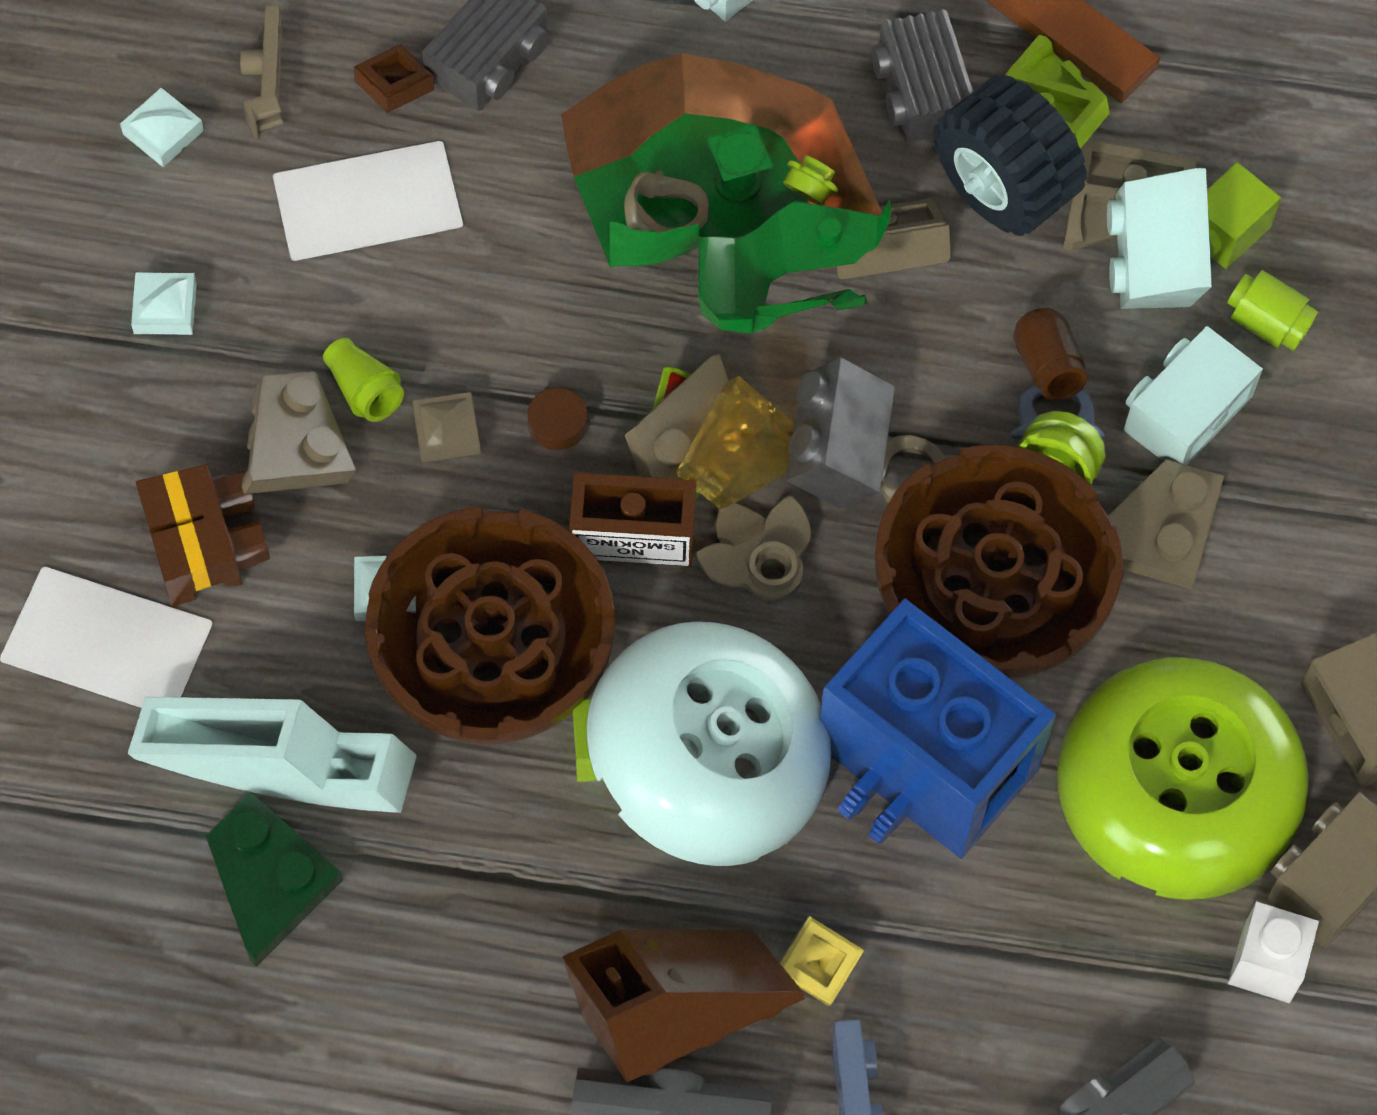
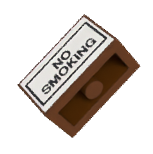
(634, 518)

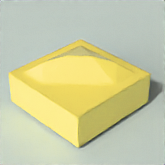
(820, 960)

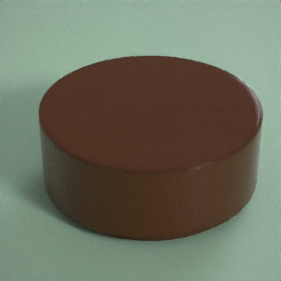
(557, 418)

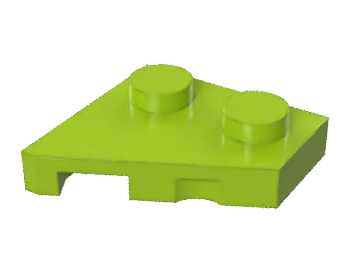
(1062, 84)

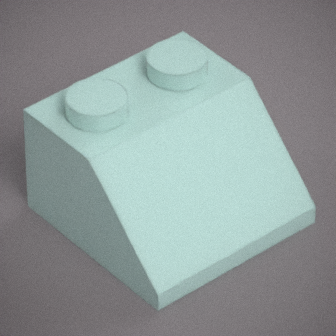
(1161, 240)

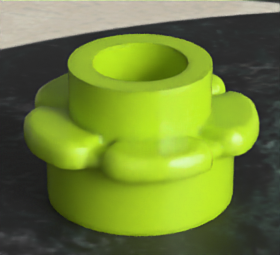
(811, 180)

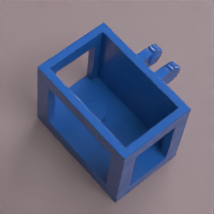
(931, 731)

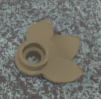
(755, 543)

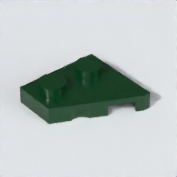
(268, 874)

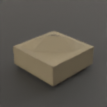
(446, 427)

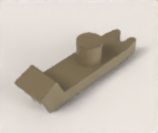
(264, 110)

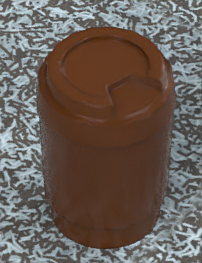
(1050, 353)

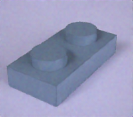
(853, 1066)

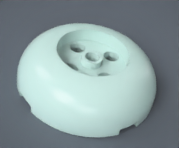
(688, 790)

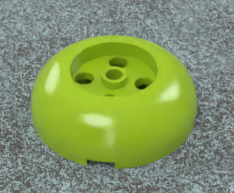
(1220, 836)

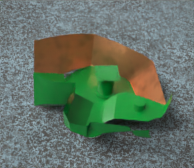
(733, 138)

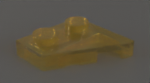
(738, 446)

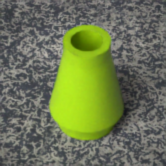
(365, 382)

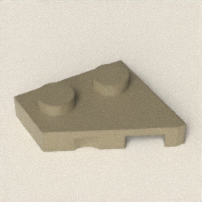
(1107, 170)
(294, 437)
(1168, 522)

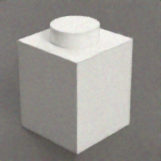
(1273, 952)

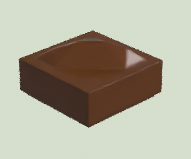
(394, 78)

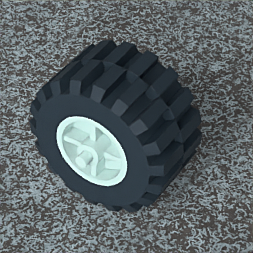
(1010, 155)

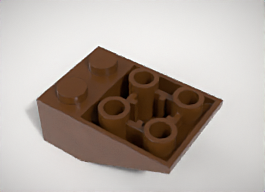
(674, 991)

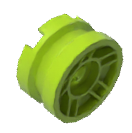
(1067, 441)

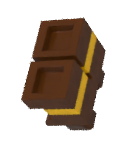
(190, 532)

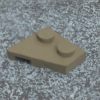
(667, 432)

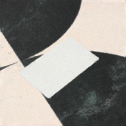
(367, 200)
(105, 639)

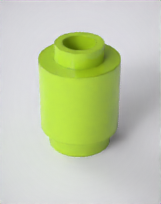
(1272, 310)

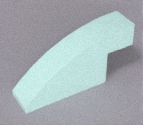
(273, 751)

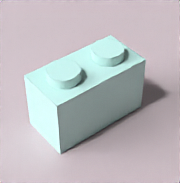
(1192, 397)

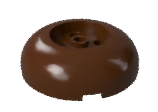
(1019, 504)
(550, 588)

